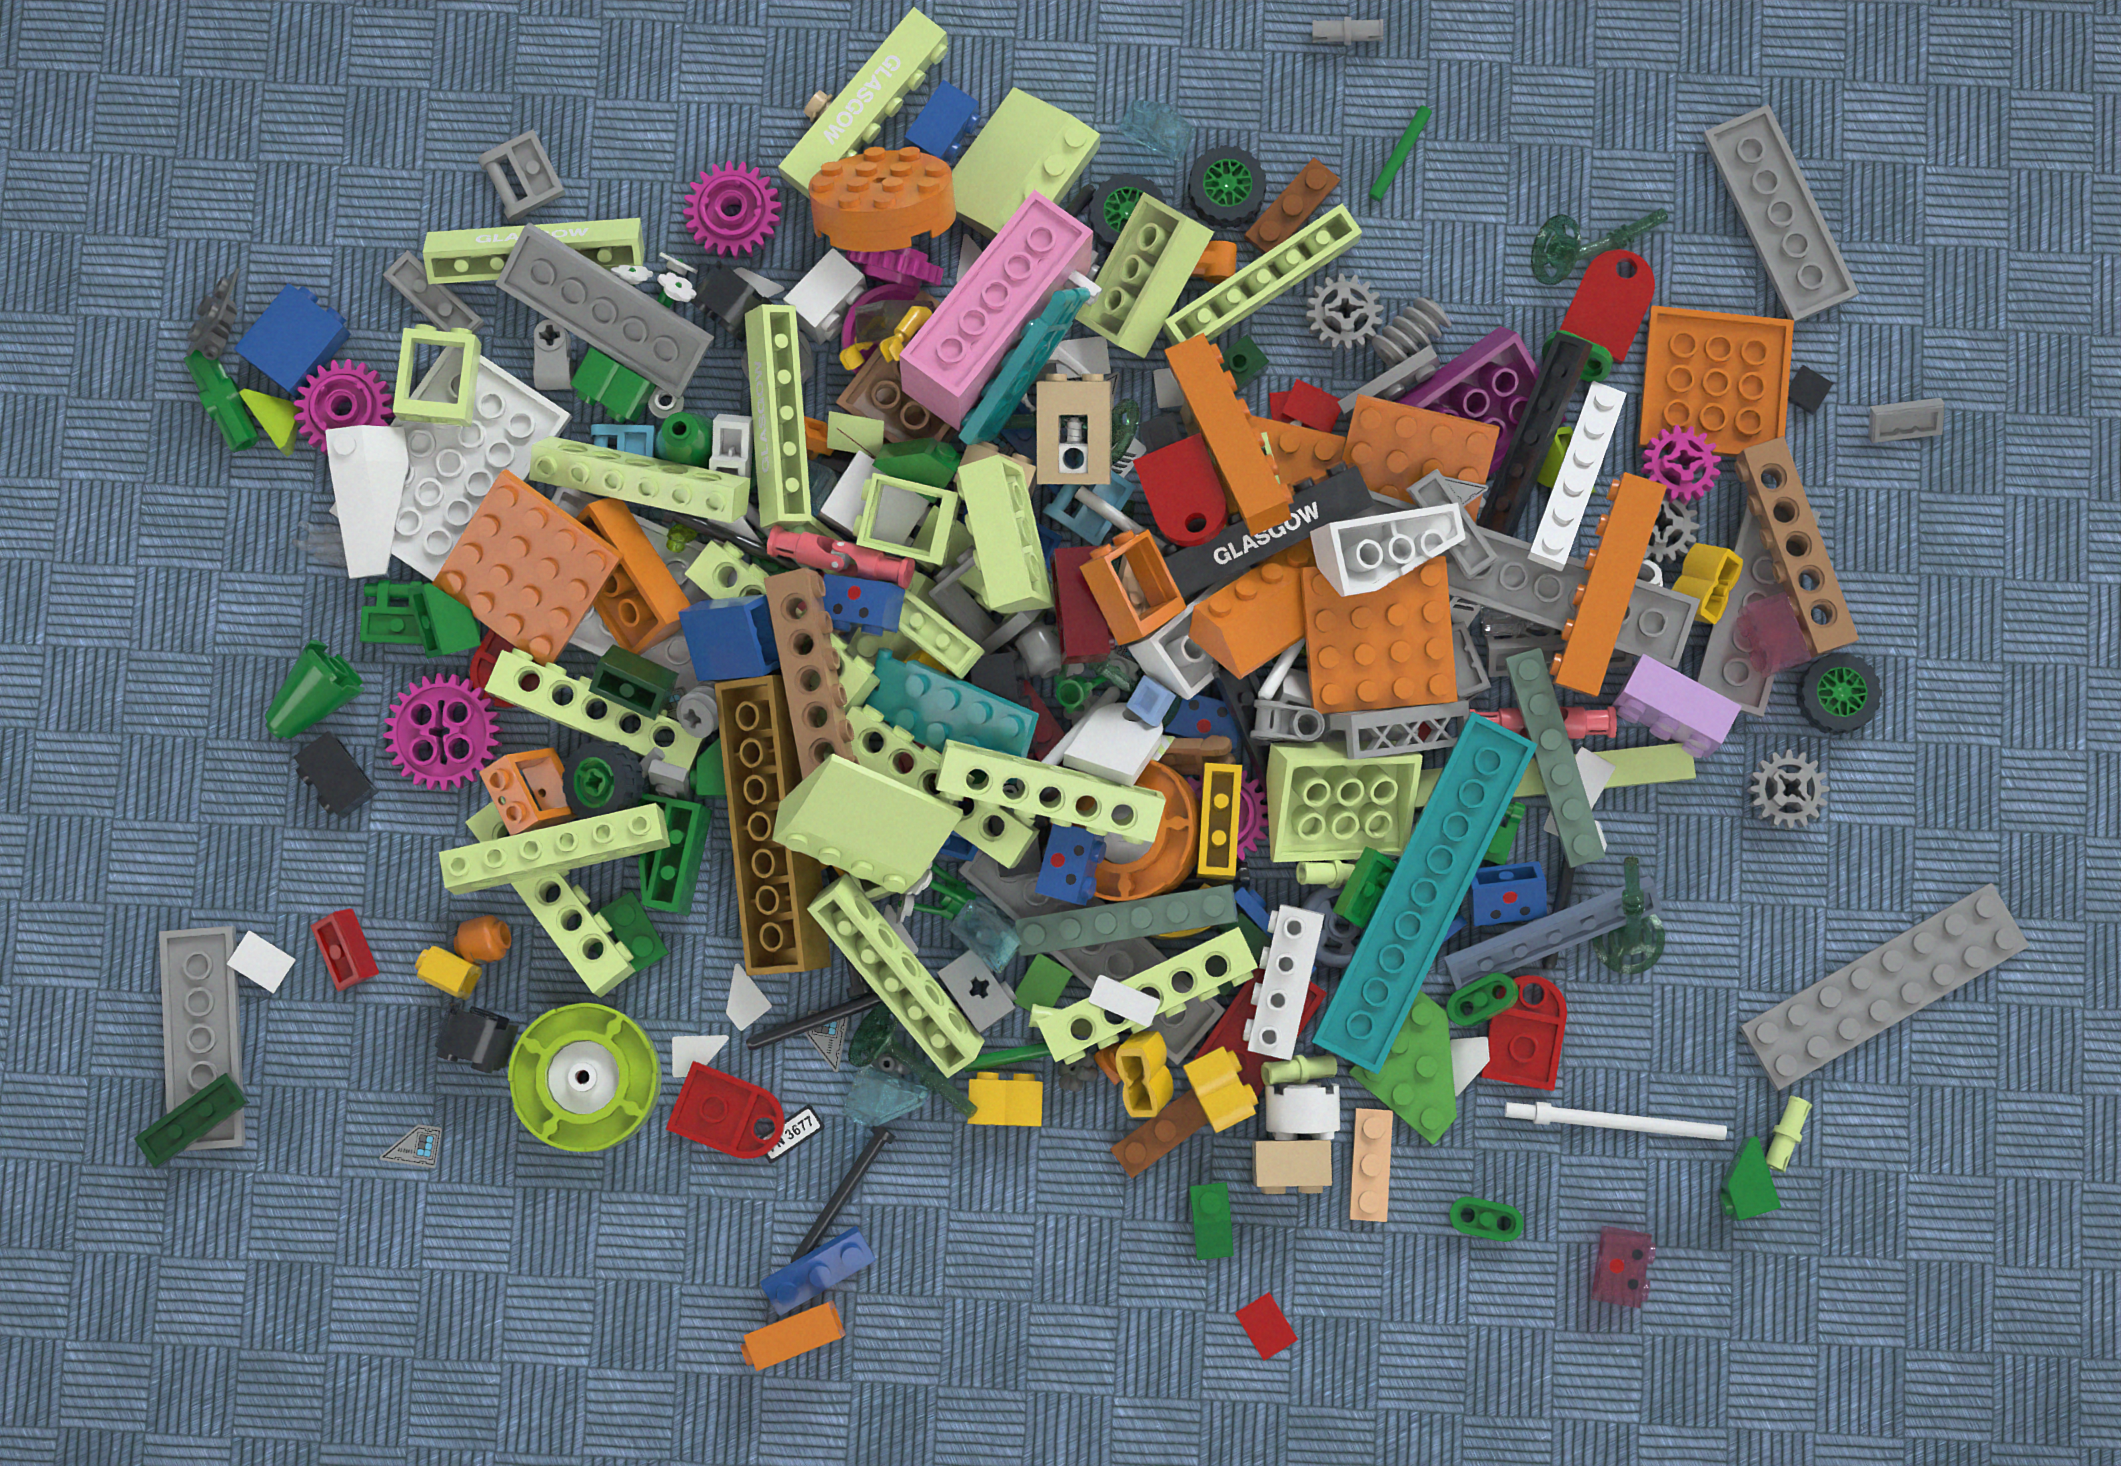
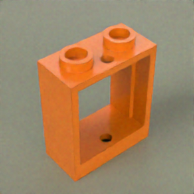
(1152, 577)
(544, 774)
(792, 1336)

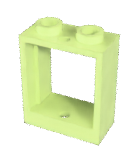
(437, 412)
(944, 528)

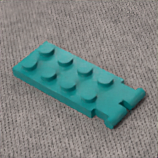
(1022, 366)
(944, 707)

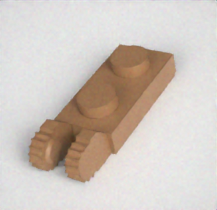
(1189, 755)

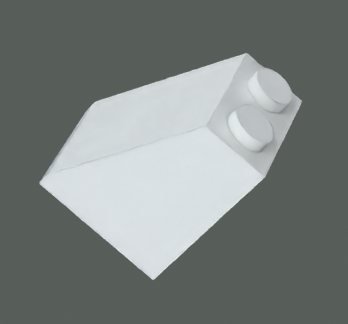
(897, 510)

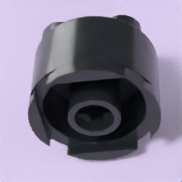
(727, 297)
(476, 1037)

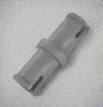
(1347, 30)

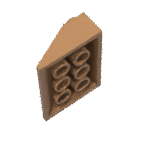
(879, 395)

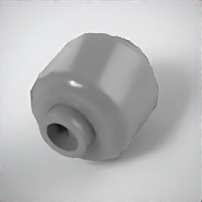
(1039, 649)

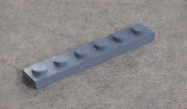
(1546, 936)

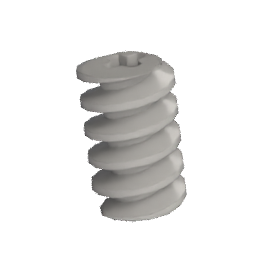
(1410, 331)
(698, 709)

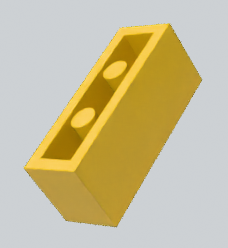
(1219, 821)

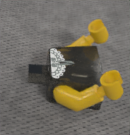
(888, 324)

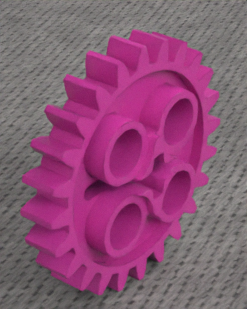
(410, 734)

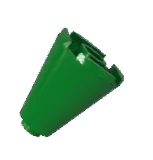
(685, 439)
(312, 691)

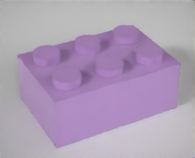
(1675, 707)

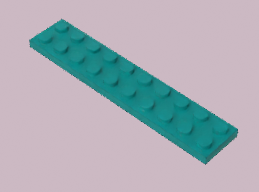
(1424, 893)

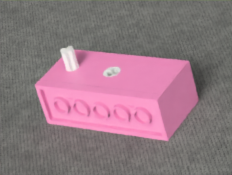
(989, 307)

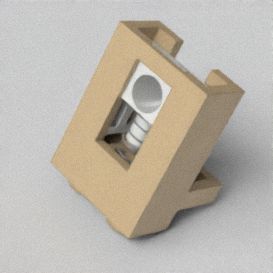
(1080, 398)

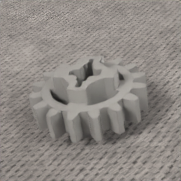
(1357, 309)
(1674, 526)
(1799, 798)

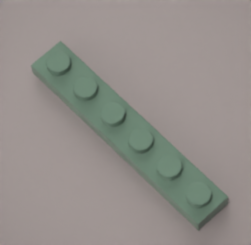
(1554, 758)
(1127, 920)

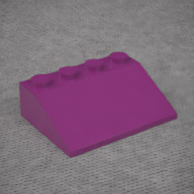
(1483, 385)

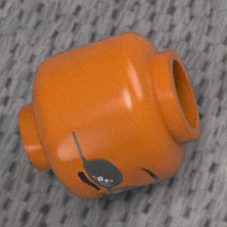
(482, 940)

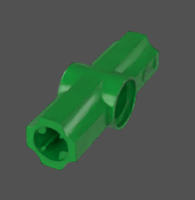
(222, 401)

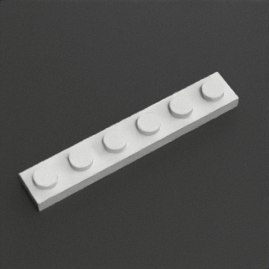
(1576, 476)

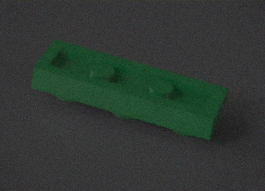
(191, 1120)

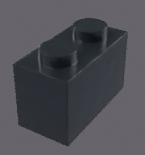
(335, 775)

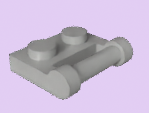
(532, 170)

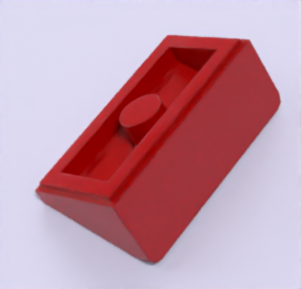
(344, 949)

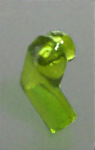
(678, 537)

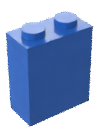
(293, 339)
(730, 637)

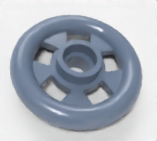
(1319, 902)

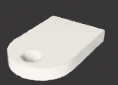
(1113, 745)

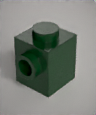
(1244, 362)

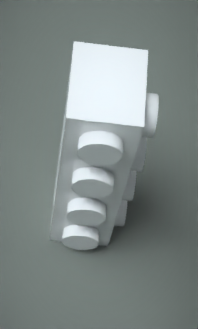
(1285, 981)

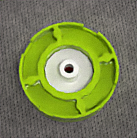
(549, 1069)

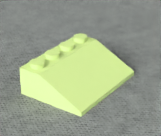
(1019, 151)
(1337, 805)
(865, 823)

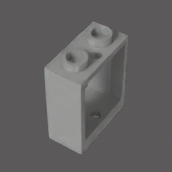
(966, 611)

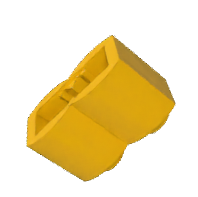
(1709, 576)
(447, 972)
(1143, 1070)
(1220, 1089)
(1006, 1101)

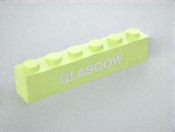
(868, 99)
(484, 251)
(778, 416)

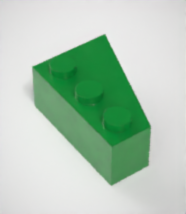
(672, 873)

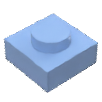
(1150, 700)

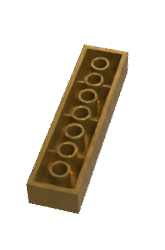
(770, 879)

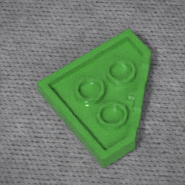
(1417, 1072)

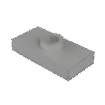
(1906, 420)
(1468, 667)
(669, 780)

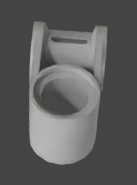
(552, 363)
(1279, 722)

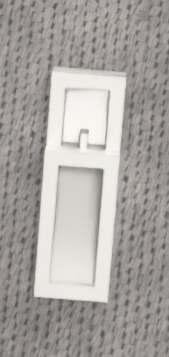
(732, 452)

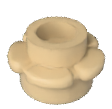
(817, 105)

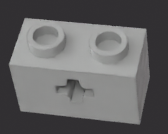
(981, 1012)

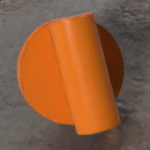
(1107, 1061)

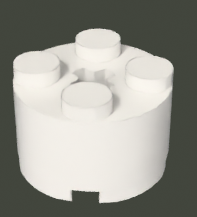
(1302, 1110)

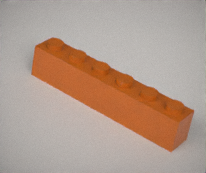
(1229, 435)
(1608, 585)

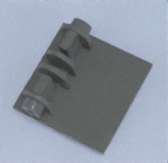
(216, 320)

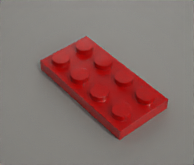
(1231, 1029)

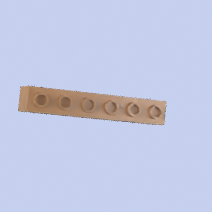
(1775, 459)
(784, 595)

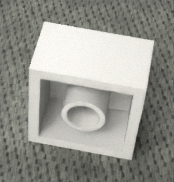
(826, 296)

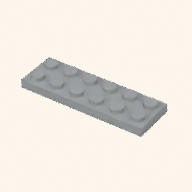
(1780, 214)
(604, 310)
(1726, 656)
(201, 1021)

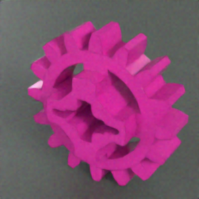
(1690, 452)

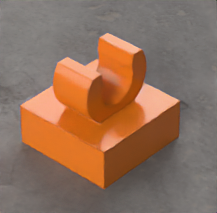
(816, 437)

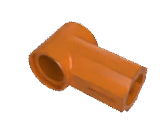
(1216, 262)

